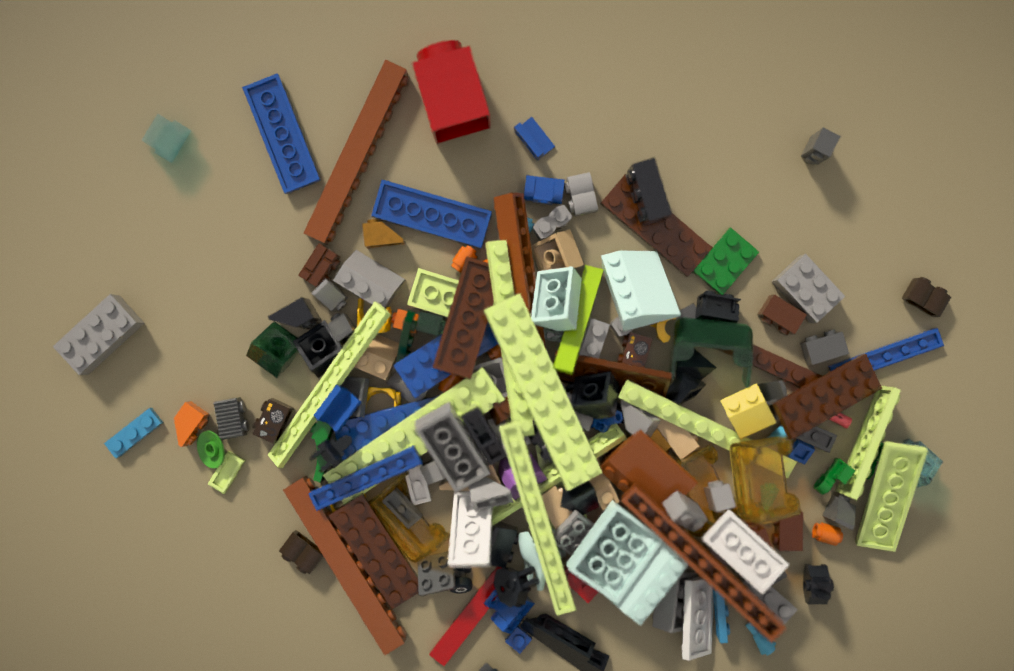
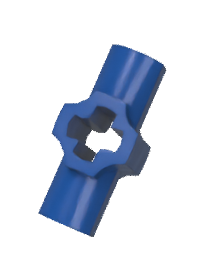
(605, 423)

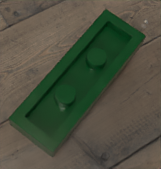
(406, 338)

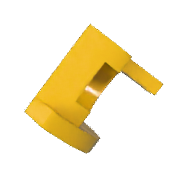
(660, 329)

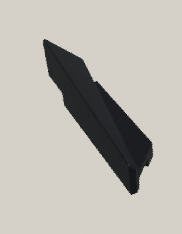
(566, 642)

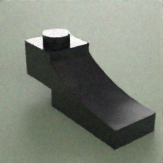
(484, 435)

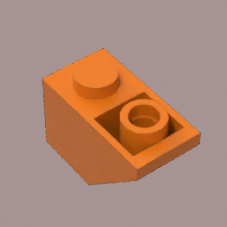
(188, 422)

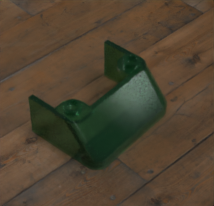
(713, 334)

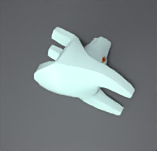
(531, 558)

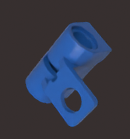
(544, 190)
(507, 617)

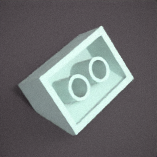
(556, 299)

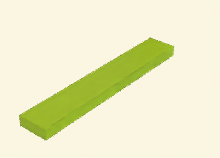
(572, 339)

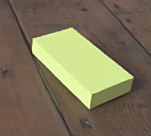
(226, 472)

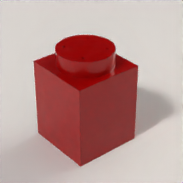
(451, 90)

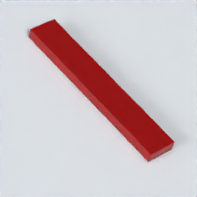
(464, 622)

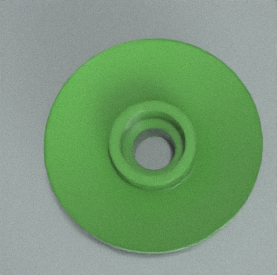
(210, 449)

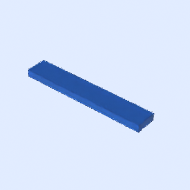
(900, 350)
(365, 478)

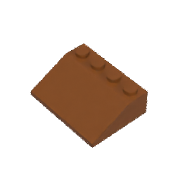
(648, 465)

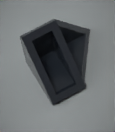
(696, 366)
(684, 388)
(581, 498)

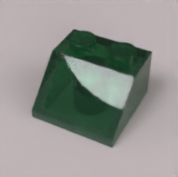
(273, 349)

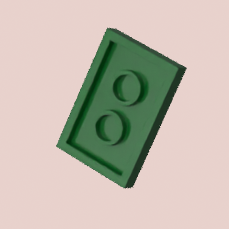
(726, 261)

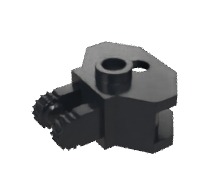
(332, 451)
(817, 584)
(515, 585)

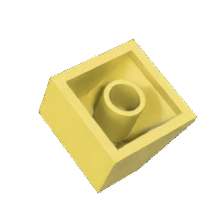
(748, 411)

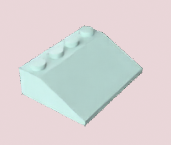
(639, 288)
(614, 552)
(652, 583)

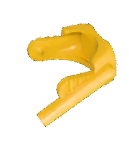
(360, 315)
(396, 396)

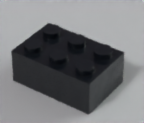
(648, 192)

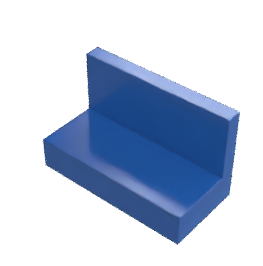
(534, 138)
(337, 407)

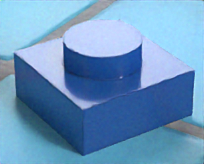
(801, 451)
(518, 639)

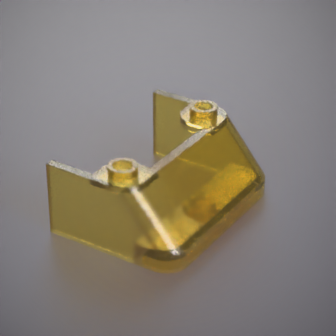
(420, 538)

